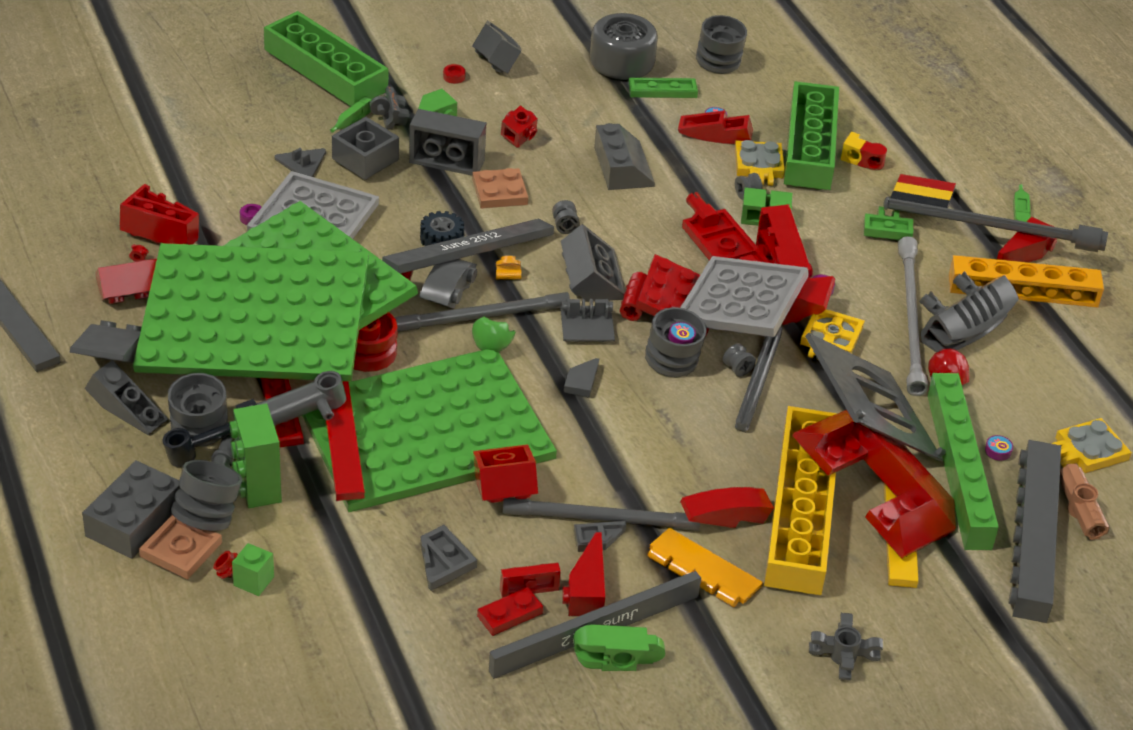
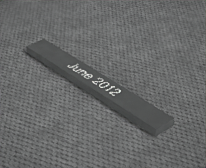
(468, 245)
(621, 613)

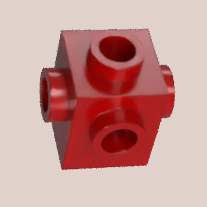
(519, 126)

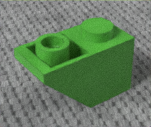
(439, 102)

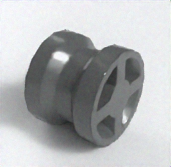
(752, 181)
(739, 359)

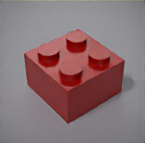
(505, 473)

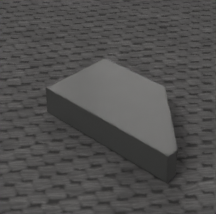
(581, 378)
(610, 533)

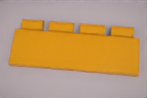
(714, 571)

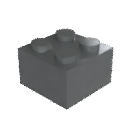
(365, 147)

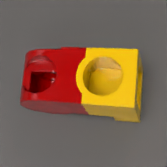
(863, 152)

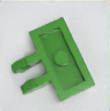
(887, 226)

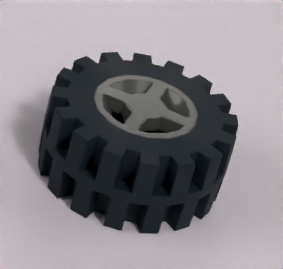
(440, 228)

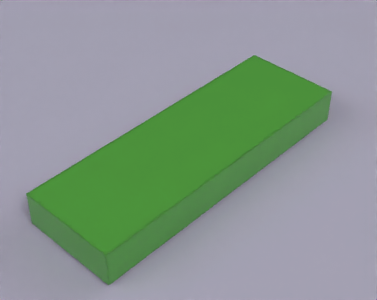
(663, 87)

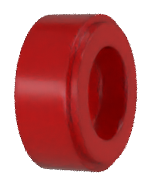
(454, 73)

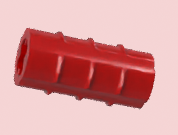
(631, 295)

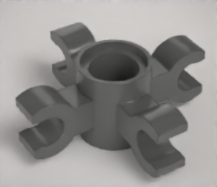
(845, 646)

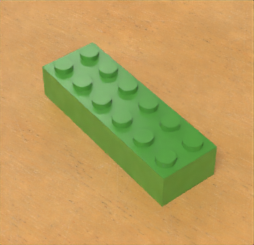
(325, 58)
(812, 136)

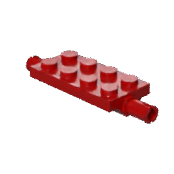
(718, 233)

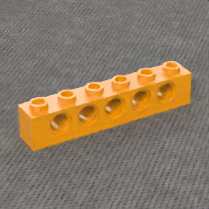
(1034, 280)

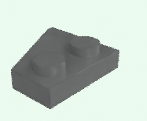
(444, 557)

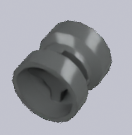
(565, 216)

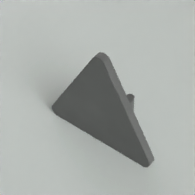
(301, 161)

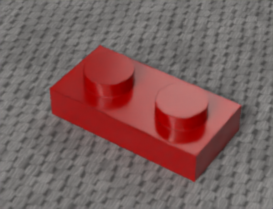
(537, 578)
(510, 611)

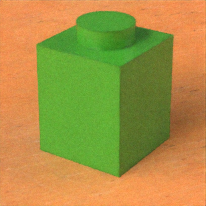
(253, 569)

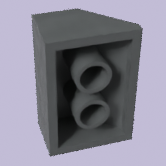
(621, 158)
(592, 266)

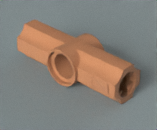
(1083, 502)

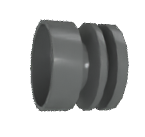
(721, 44)
(669, 357)
(197, 404)
(206, 495)

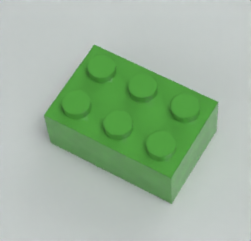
(256, 455)

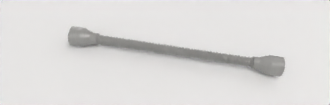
(916, 380)

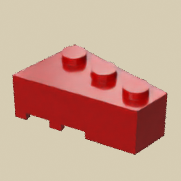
(158, 219)
(780, 238)

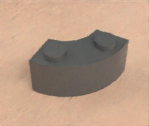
(497, 47)
(448, 282)

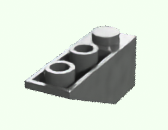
(124, 398)

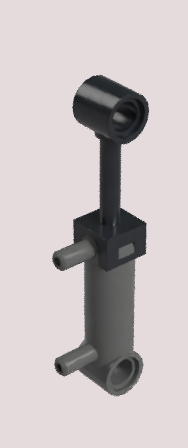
(322, 394)

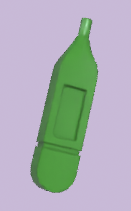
(353, 114)
(1021, 205)

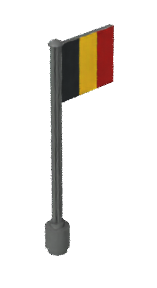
(933, 198)

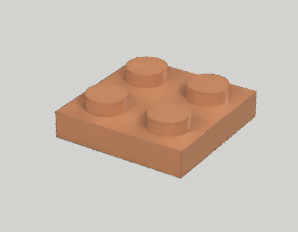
(500, 188)
(180, 547)

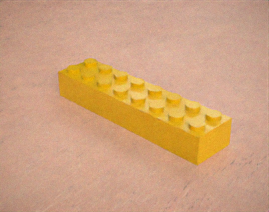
(800, 513)

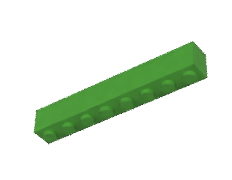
(962, 462)

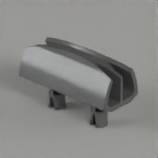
(971, 316)

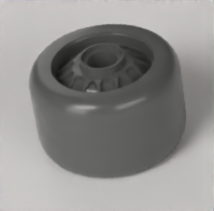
(623, 46)

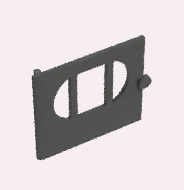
(839, 366)

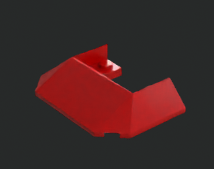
(922, 506)

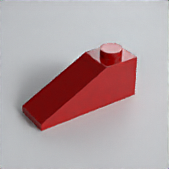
(1026, 246)
(586, 580)

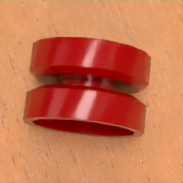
(377, 344)

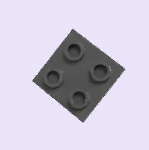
(587, 322)

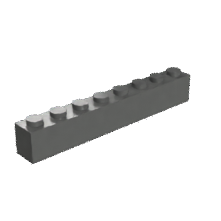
(1036, 532)

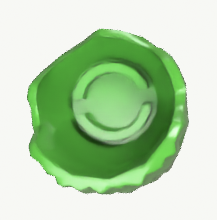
(492, 334)

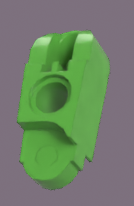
(616, 647)

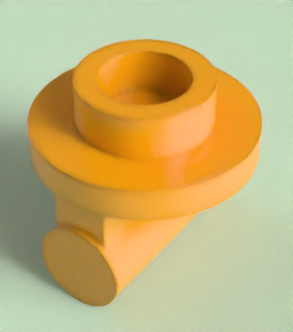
(508, 268)

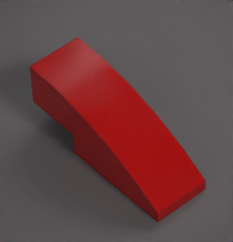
(716, 127)
(728, 506)

